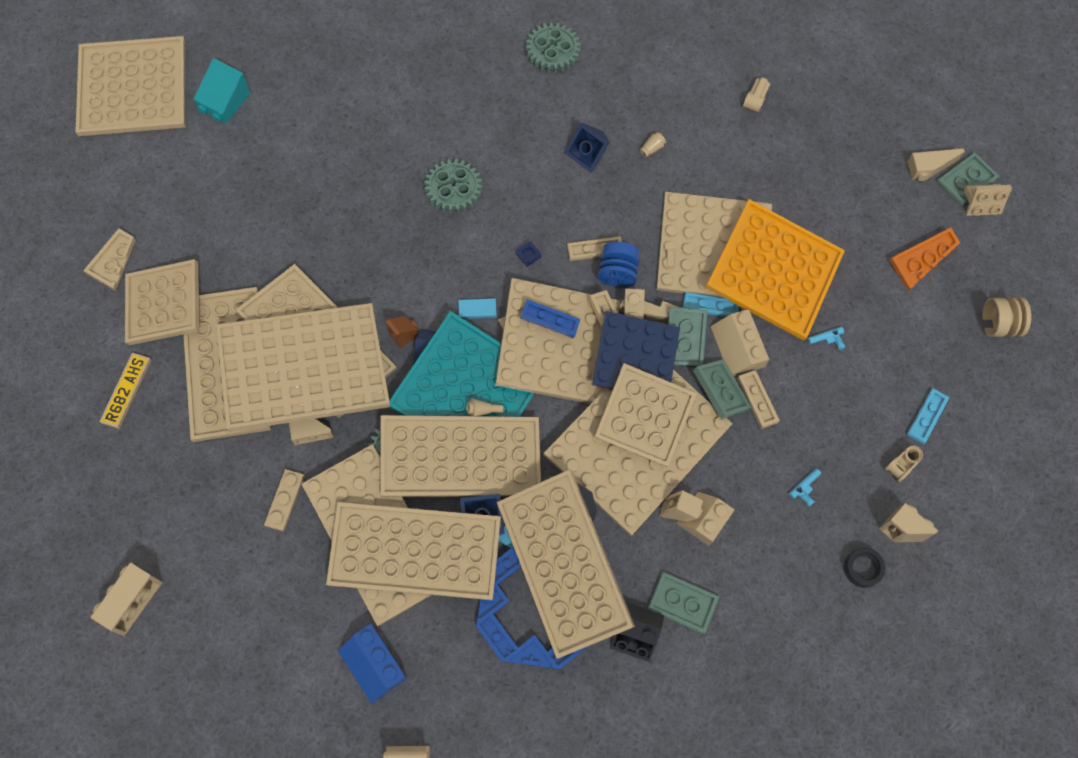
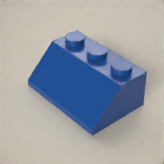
(371, 663)

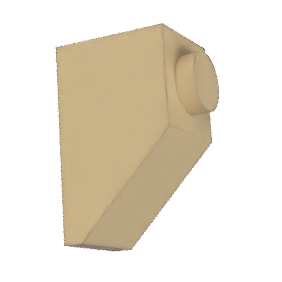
(309, 431)
(681, 507)

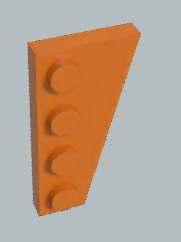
(921, 258)

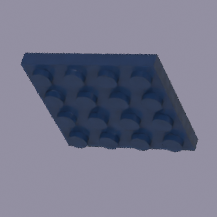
(637, 343)

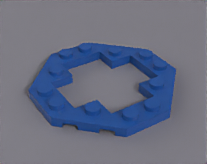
(532, 650)

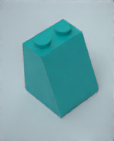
(221, 91)

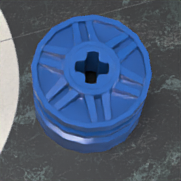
(619, 264)

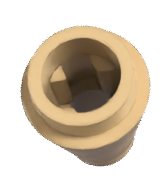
(653, 144)

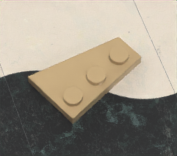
(111, 259)

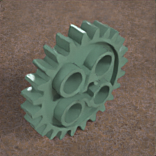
(548, 45)
(456, 199)

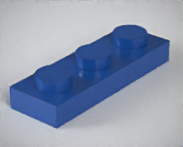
(550, 318)

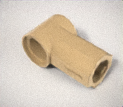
(756, 97)

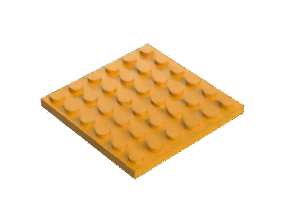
(775, 269)

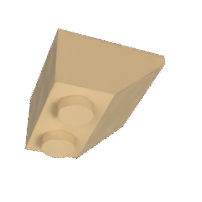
(711, 521)

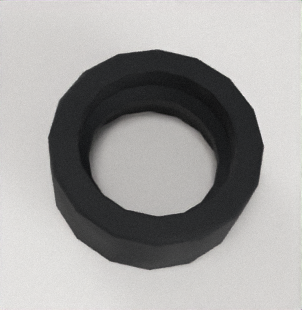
(876, 558)

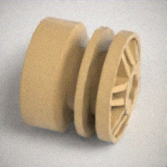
(1008, 316)

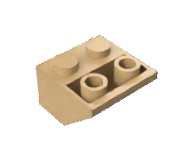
(907, 525)

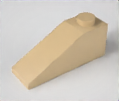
(926, 164)

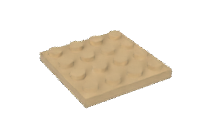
(161, 302)
(645, 415)

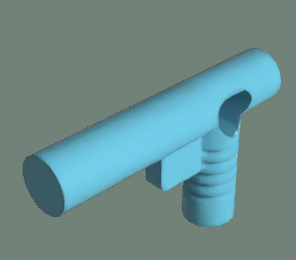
(829, 337)
(805, 487)

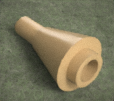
(478, 408)

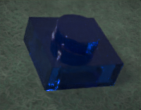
(528, 254)

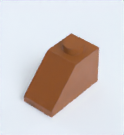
(402, 330)

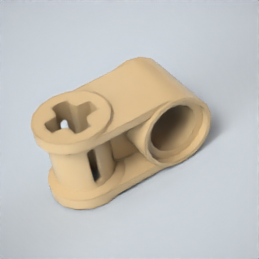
(903, 465)

